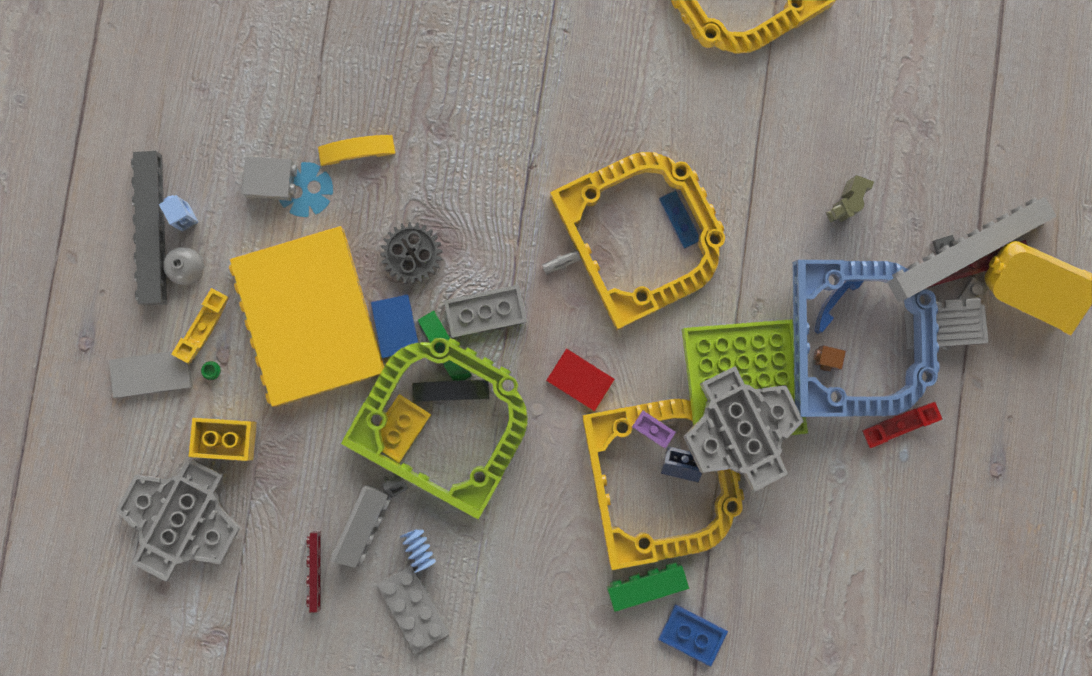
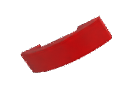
(902, 424)

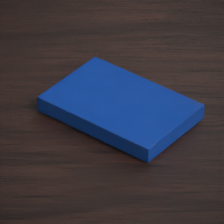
(394, 324)
(692, 635)

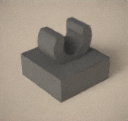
(940, 243)
(395, 485)

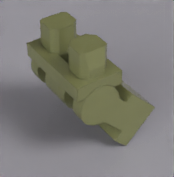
(853, 199)

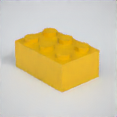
(222, 439)

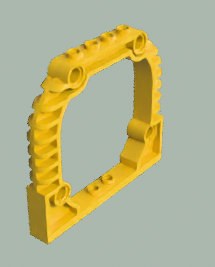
(751, 39)
(621, 305)
(624, 548)

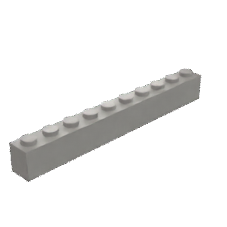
(970, 249)

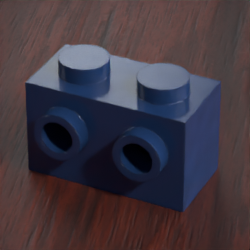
(680, 464)

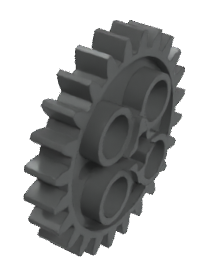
(397, 262)

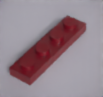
(313, 580)

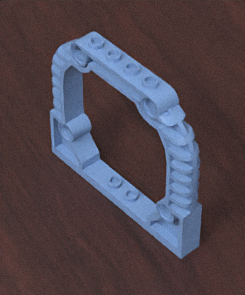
(814, 398)

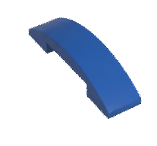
(824, 317)

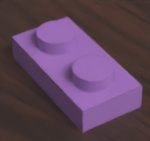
(653, 429)

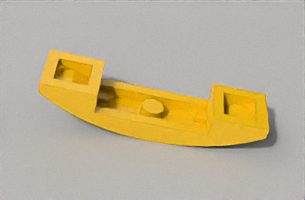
(356, 148)
(201, 327)

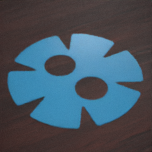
(315, 201)

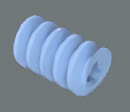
(418, 549)

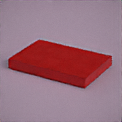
(580, 379)

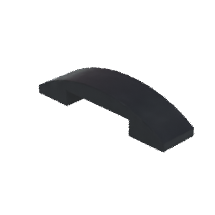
(450, 390)

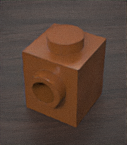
(829, 358)

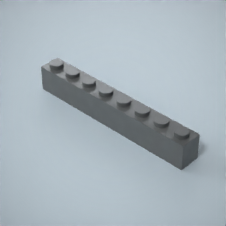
(149, 228)

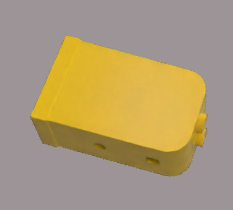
(1040, 285)

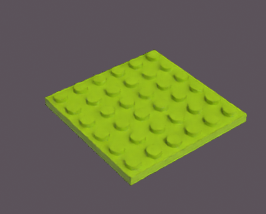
(757, 349)

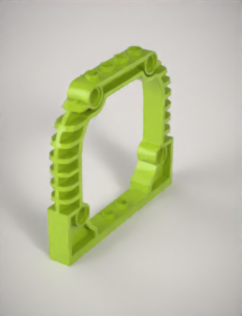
(366, 437)

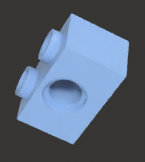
(178, 212)

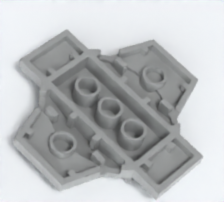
(743, 429)
(178, 519)

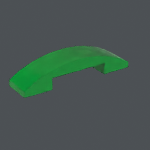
(434, 329)

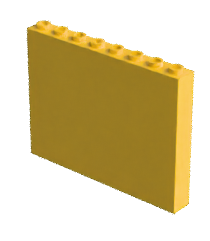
(306, 316)

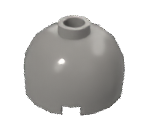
(183, 266)

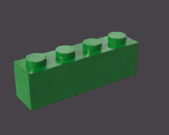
(647, 587)

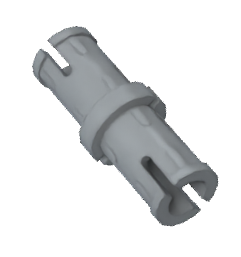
(561, 262)

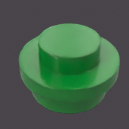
(210, 370)

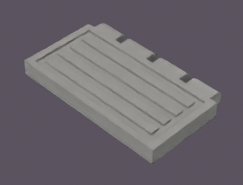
(956, 323)

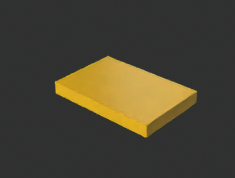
(403, 427)

